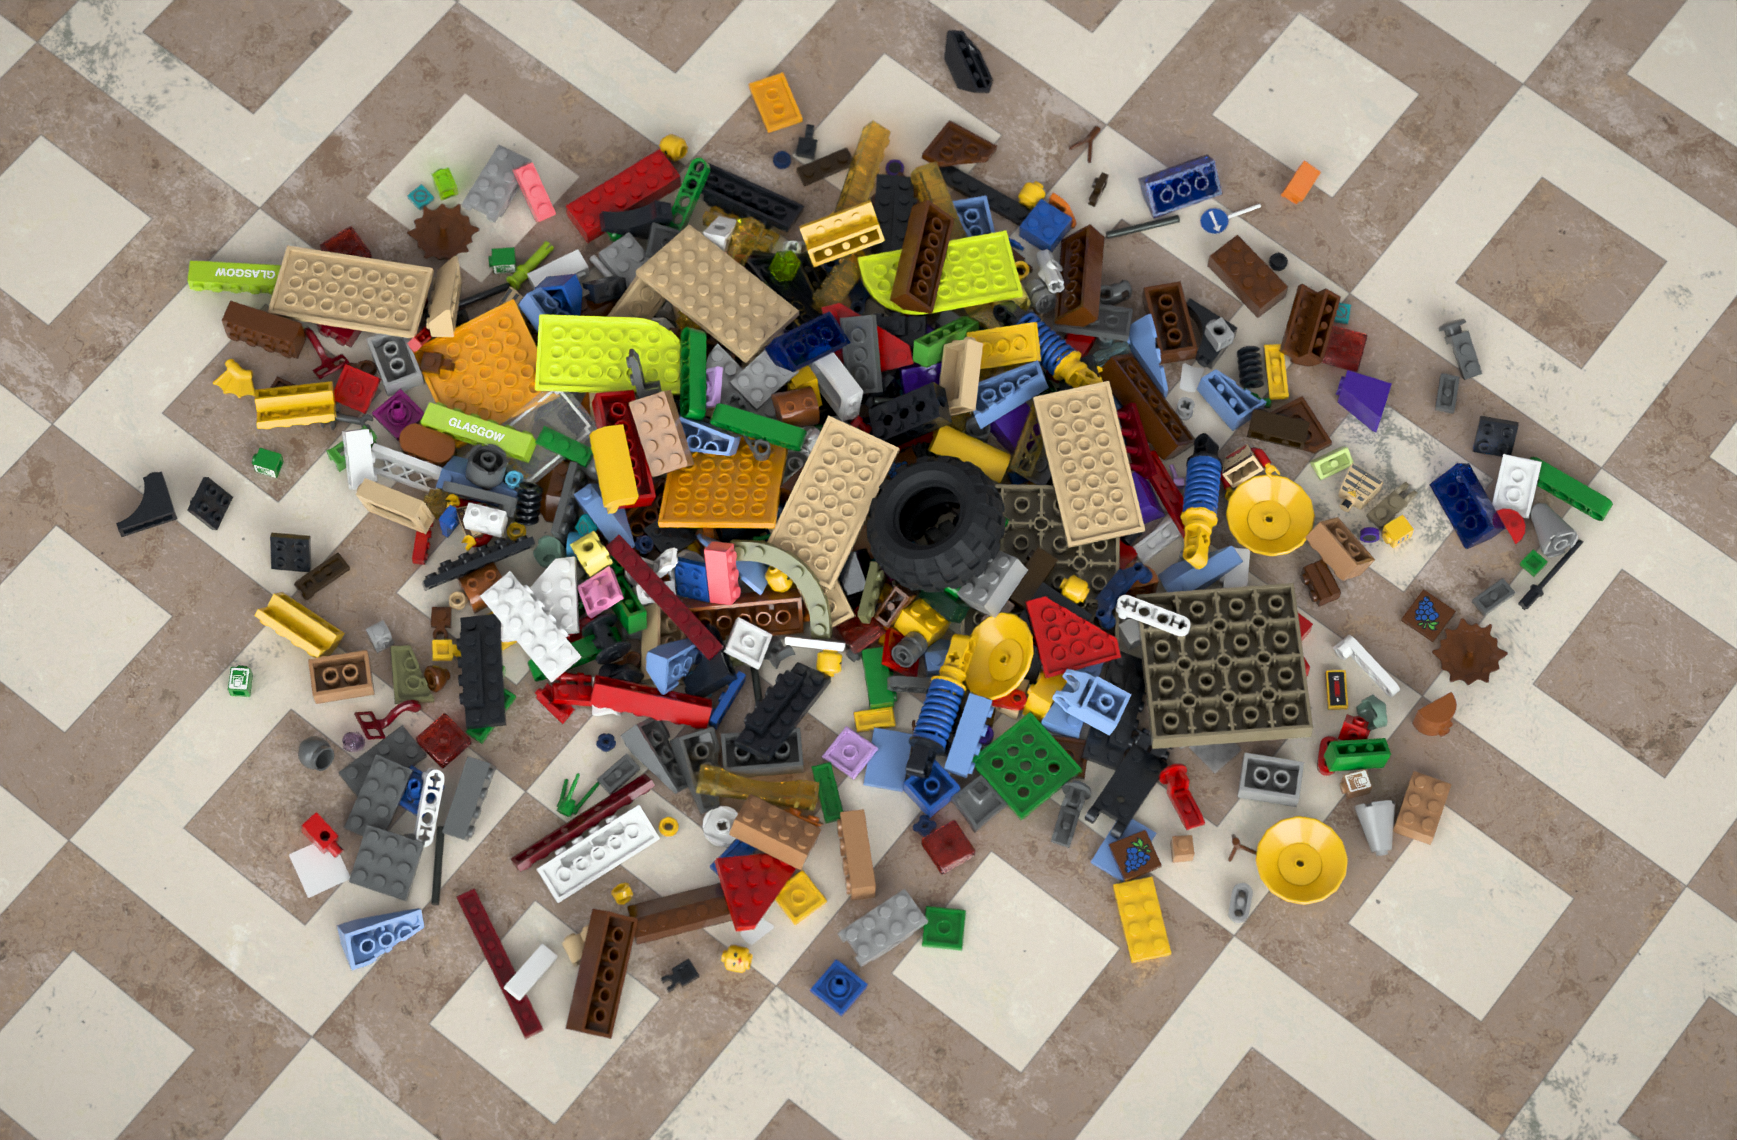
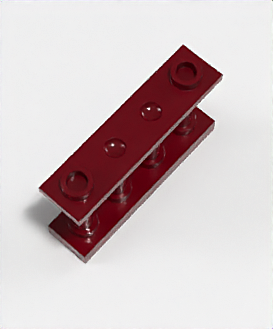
(1136, 441)

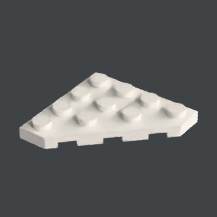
(558, 594)

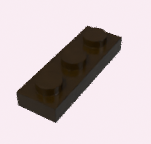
(824, 167)

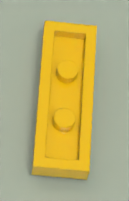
(1275, 372)

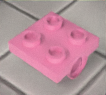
(600, 592)

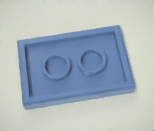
(889, 763)
(1104, 859)

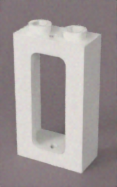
(838, 387)

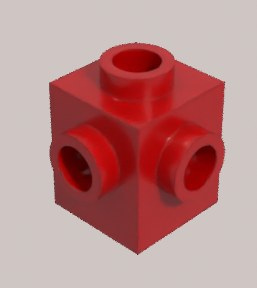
(1354, 728)

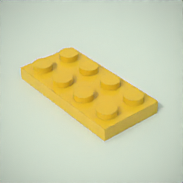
(1008, 345)
(1141, 919)

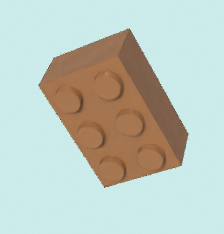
(1340, 548)
(341, 677)
(1422, 807)

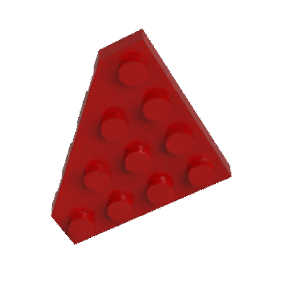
(892, 351)
(1067, 639)
(751, 886)

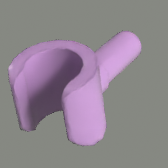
(1179, 482)

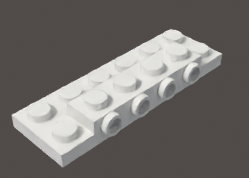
(531, 626)
(597, 852)

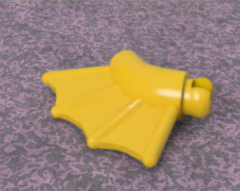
(236, 380)

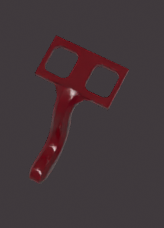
(327, 362)
(380, 724)

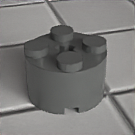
(486, 466)

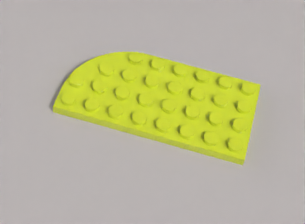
(973, 274)
(593, 350)

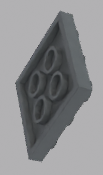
(386, 862)

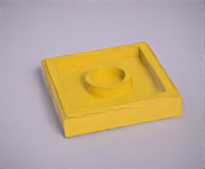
(800, 898)

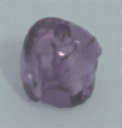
(353, 742)

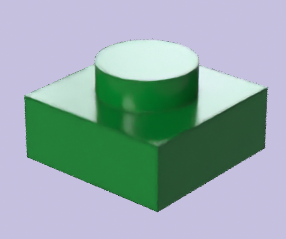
(1533, 563)

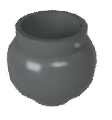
(315, 753)

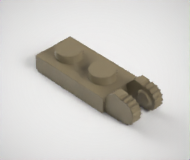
(1390, 506)

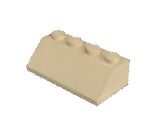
(445, 300)
(658, 632)

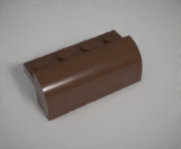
(1309, 325)

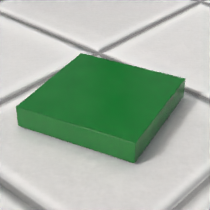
(944, 928)

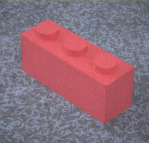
(534, 192)
(722, 573)

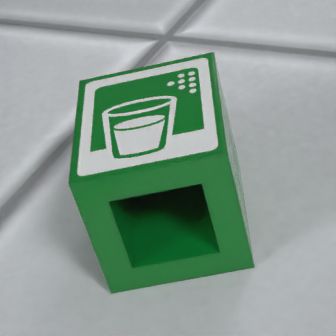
(503, 260)
(267, 462)
(240, 681)

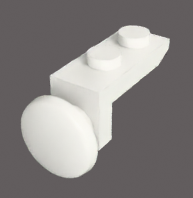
(660, 566)

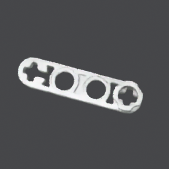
(1151, 619)
(1351, 647)
(425, 807)

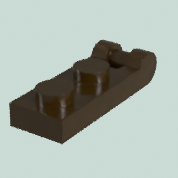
(322, 576)

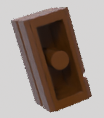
(1320, 582)
(894, 604)

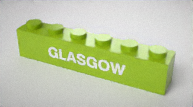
(232, 277)
(476, 431)

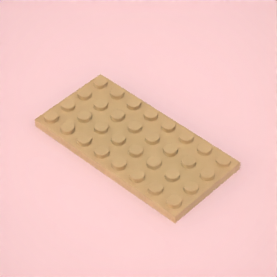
(351, 292)
(717, 293)
(1088, 464)
(833, 498)

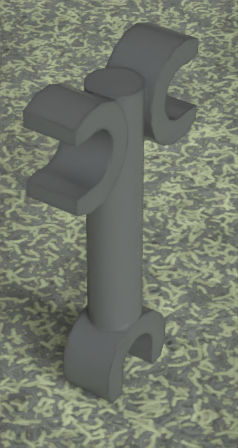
(349, 419)

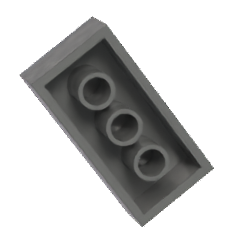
(742, 763)

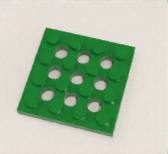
(1024, 778)

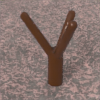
(1090, 137)
(1237, 845)

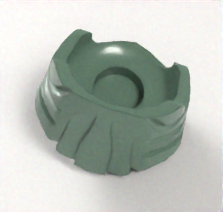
(548, 550)
(1373, 711)

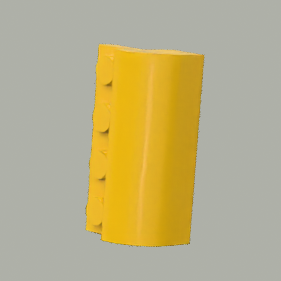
(842, 233)
(295, 405)
(957, 444)
(613, 467)
(300, 625)

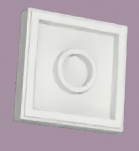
(748, 643)

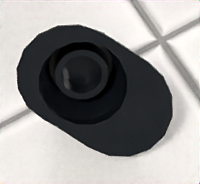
(624, 672)

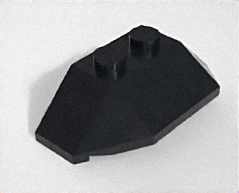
(966, 63)
(809, 277)

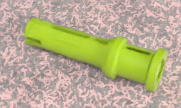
(522, 271)

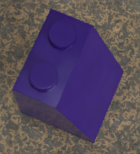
(1363, 397)
(1009, 427)
(1148, 502)

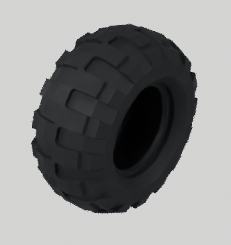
(963, 550)

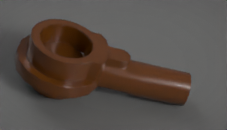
(366, 366)
(631, 657)

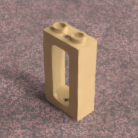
(961, 374)
(395, 506)

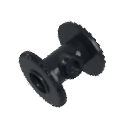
(605, 640)

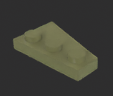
(872, 590)
(407, 677)

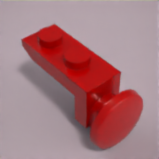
(1180, 795)

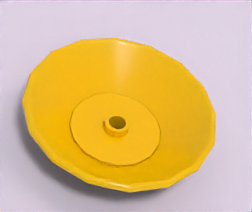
(1274, 499)
(1000, 656)
(1306, 842)

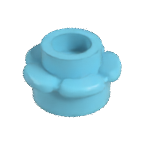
(510, 476)

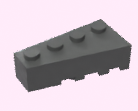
(469, 798)

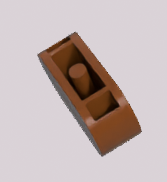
(427, 444)

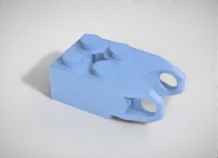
(1093, 700)

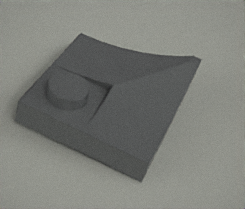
(978, 802)

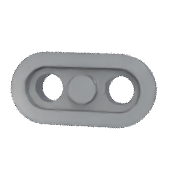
(1240, 903)

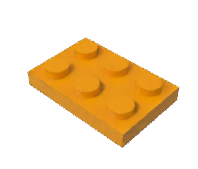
(775, 102)

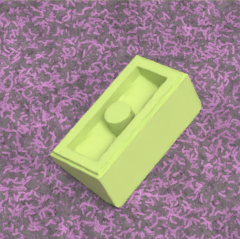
(1332, 462)

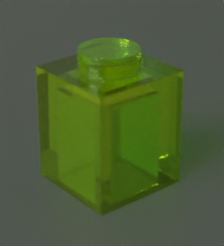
(444, 183)
(785, 265)

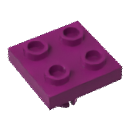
(398, 413)

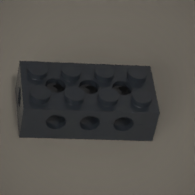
(911, 415)

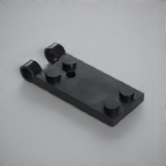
(1131, 781)

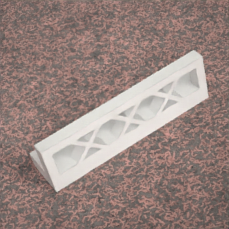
(405, 462)

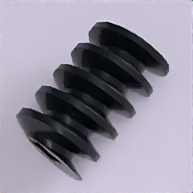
(1249, 367)
(529, 503)

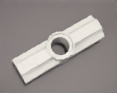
(1050, 271)

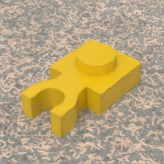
(444, 650)

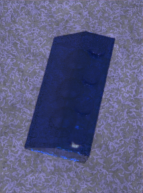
(1181, 186)
(807, 343)
(1467, 505)

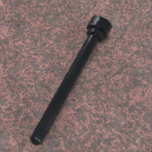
(477, 297)

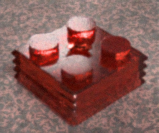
(348, 241)
(1354, 344)
(859, 634)
(447, 729)
(947, 859)

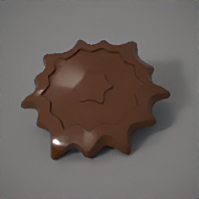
(443, 232)
(1469, 653)

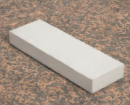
(1156, 541)
(530, 972)

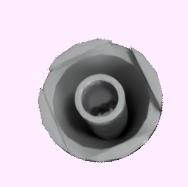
(1552, 530)
(1377, 824)

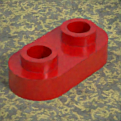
(1009, 703)
(1322, 768)

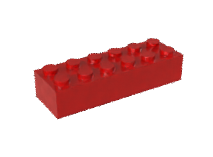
(629, 190)
(614, 409)

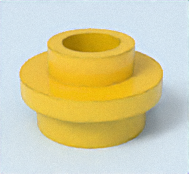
(515, 526)
(668, 821)

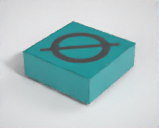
(420, 197)
(1343, 313)
(585, 525)

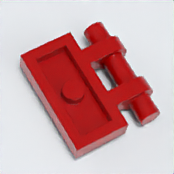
(572, 693)

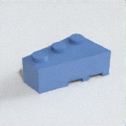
(1228, 399)

